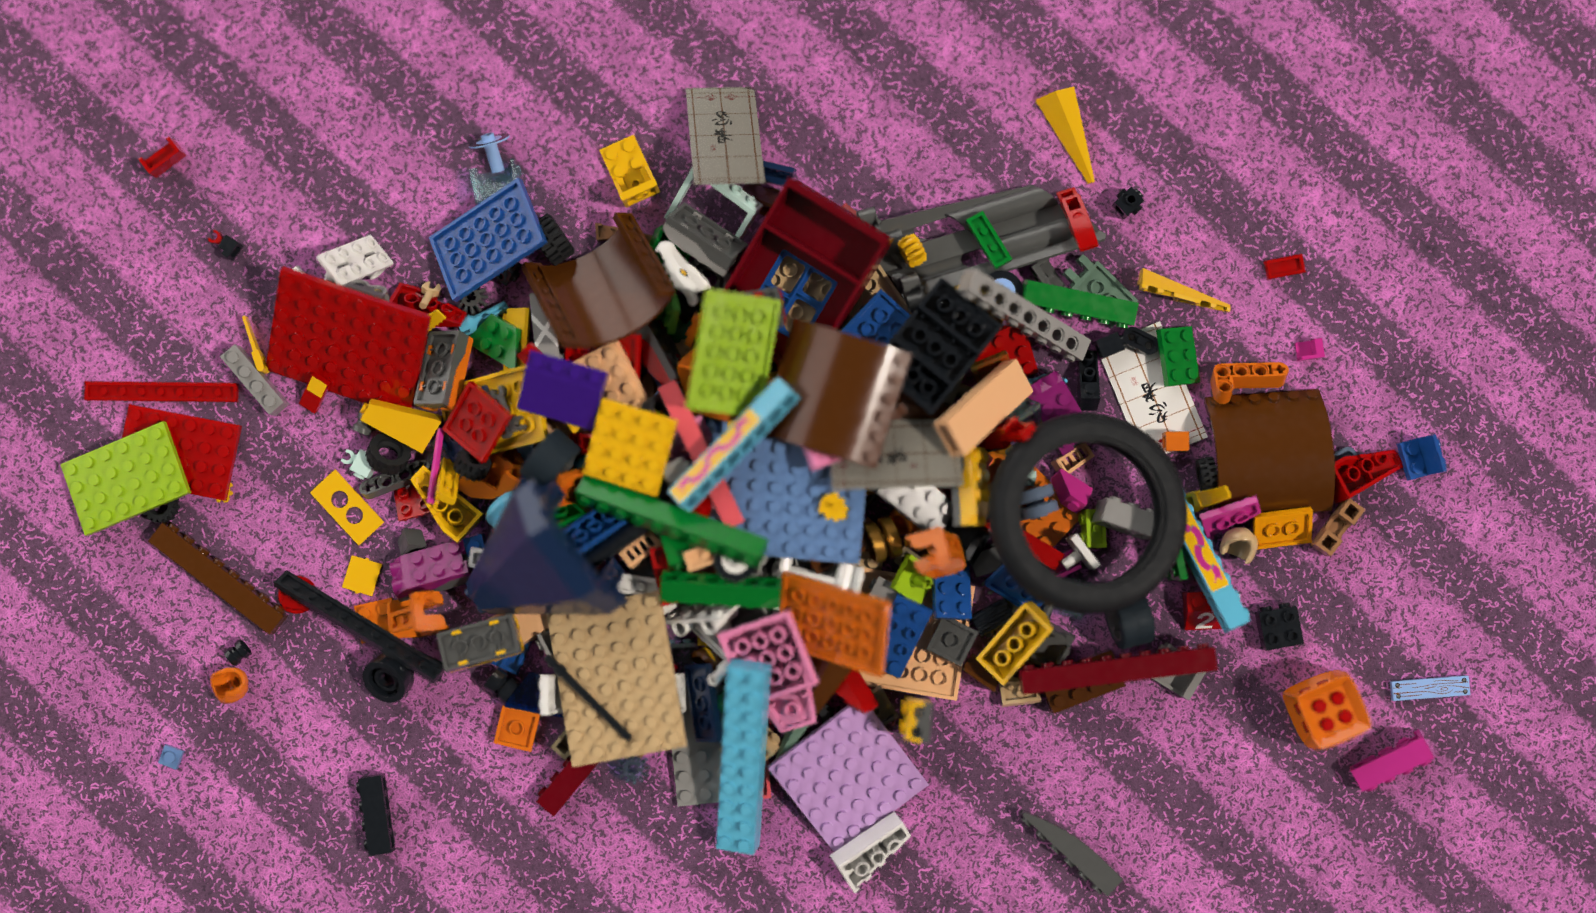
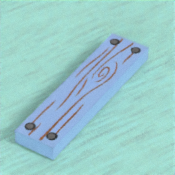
(1429, 688)

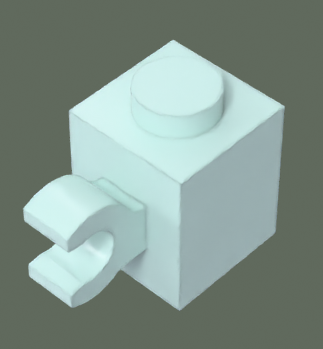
(359, 464)

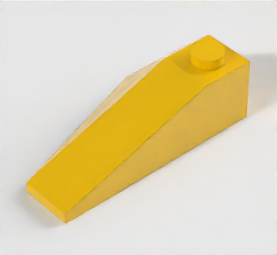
(454, 520)

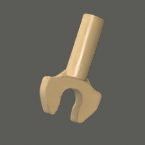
(429, 293)

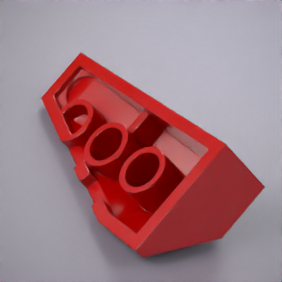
(411, 296)
(1363, 470)
(856, 692)

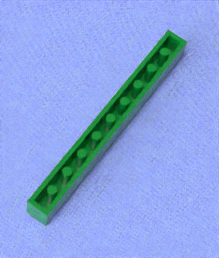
(671, 521)

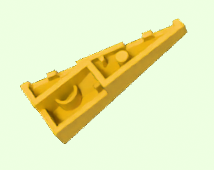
(1064, 116)
(1157, 284)

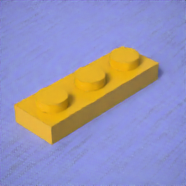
(447, 482)

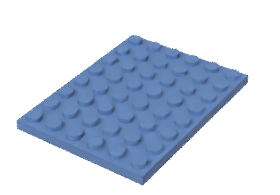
(783, 500)

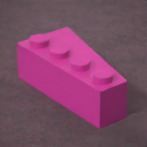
(1392, 762)

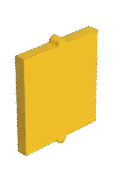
(362, 575)

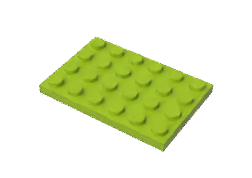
(732, 351)
(125, 478)

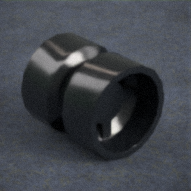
(501, 685)

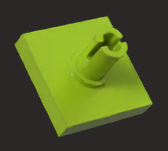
(909, 581)

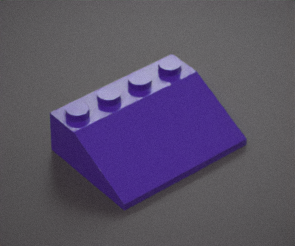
(562, 390)

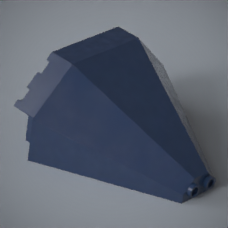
(535, 565)

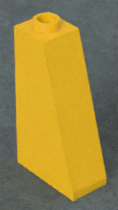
(402, 423)

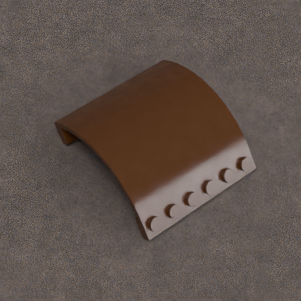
(605, 291)
(844, 392)
(1274, 449)

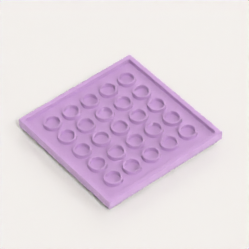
(847, 775)

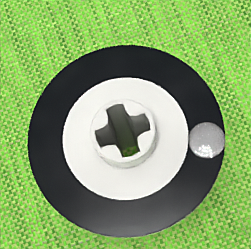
(730, 571)

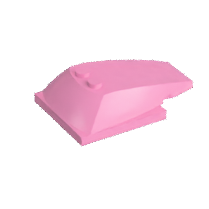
(778, 643)

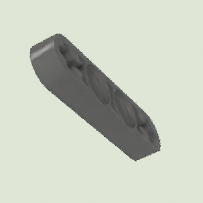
(396, 481)

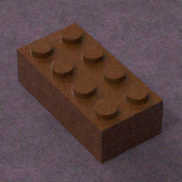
(1067, 698)

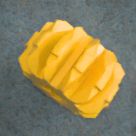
(912, 250)

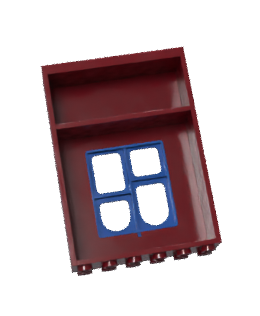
(824, 241)

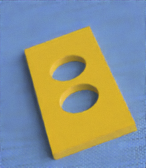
(323, 494)

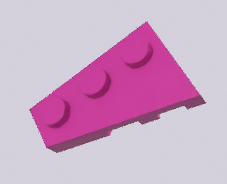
(1228, 515)

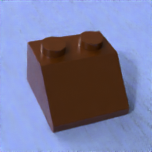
(762, 195)

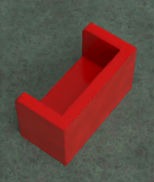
(163, 158)

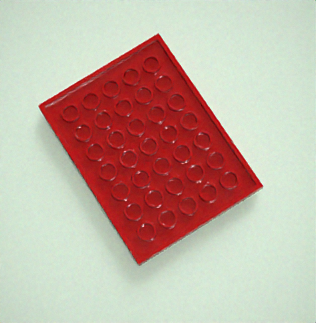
(346, 337)

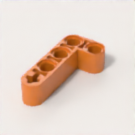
(1246, 375)

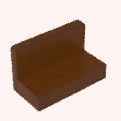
(978, 672)

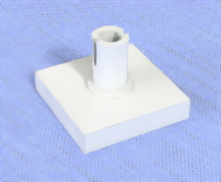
(1080, 553)

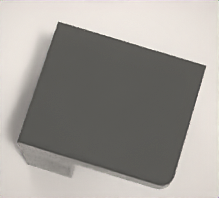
(411, 541)

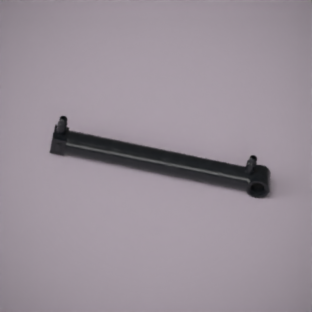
(618, 540)

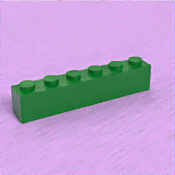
(1080, 303)
(715, 590)

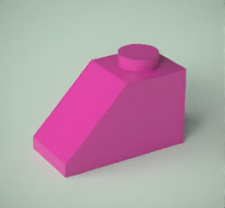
(1071, 491)

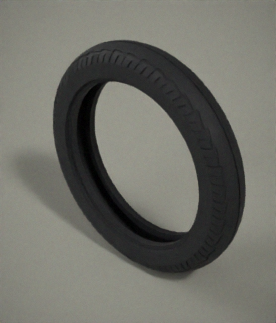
(1167, 500)

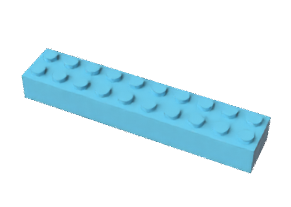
(743, 756)

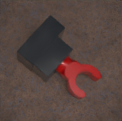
(228, 244)

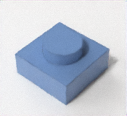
(171, 756)

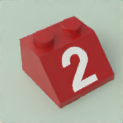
(1198, 612)

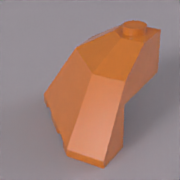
(501, 478)

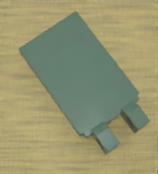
(1097, 280)

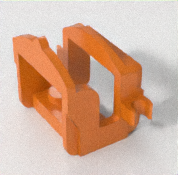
(941, 547)
(408, 618)

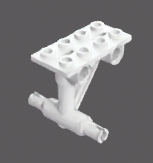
(354, 261)
(840, 575)
(705, 622)

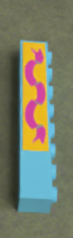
(733, 444)
(1211, 576)

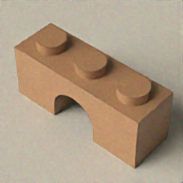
(1341, 519)

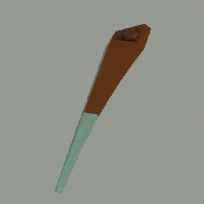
(830, 678)

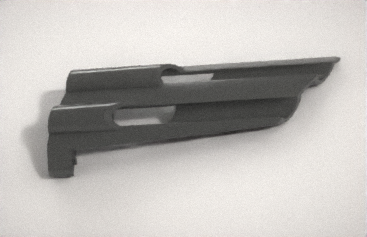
(1023, 218)

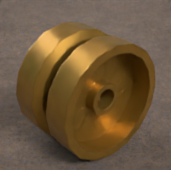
(882, 539)

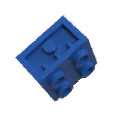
(1421, 457)

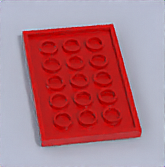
(203, 446)

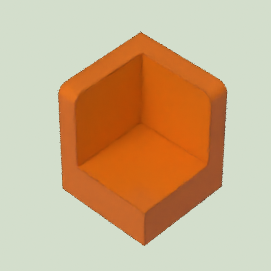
(1175, 441)

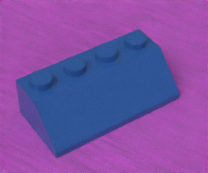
(592, 529)

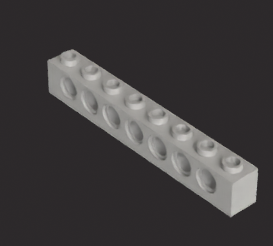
(1023, 315)

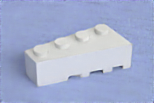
(869, 850)

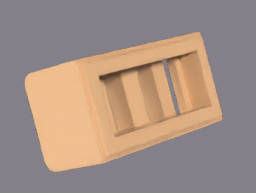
(1061, 461)
(638, 559)

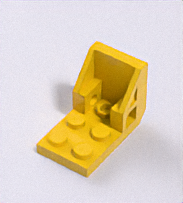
(629, 171)

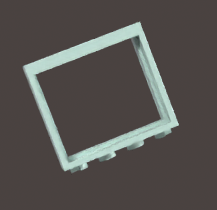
(731, 191)

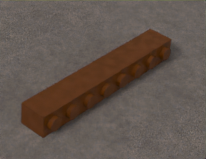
(218, 578)

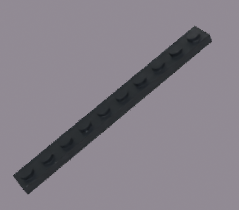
(360, 626)

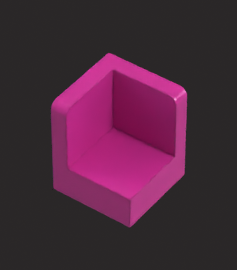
(1309, 350)

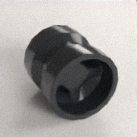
(237, 653)

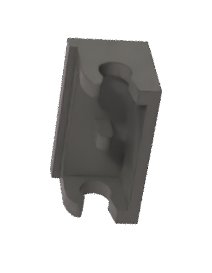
(1045, 273)

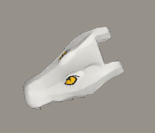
(682, 273)

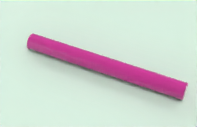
(435, 466)

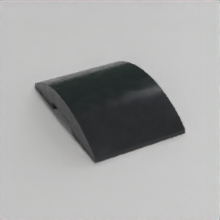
(944, 342)

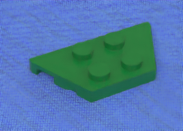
(498, 340)

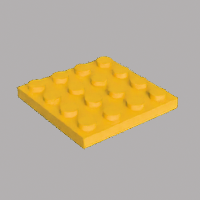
(630, 446)

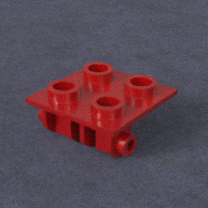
(409, 503)

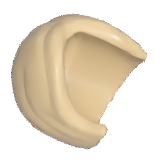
(1240, 543)

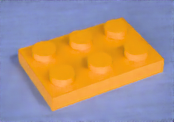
(1283, 527)

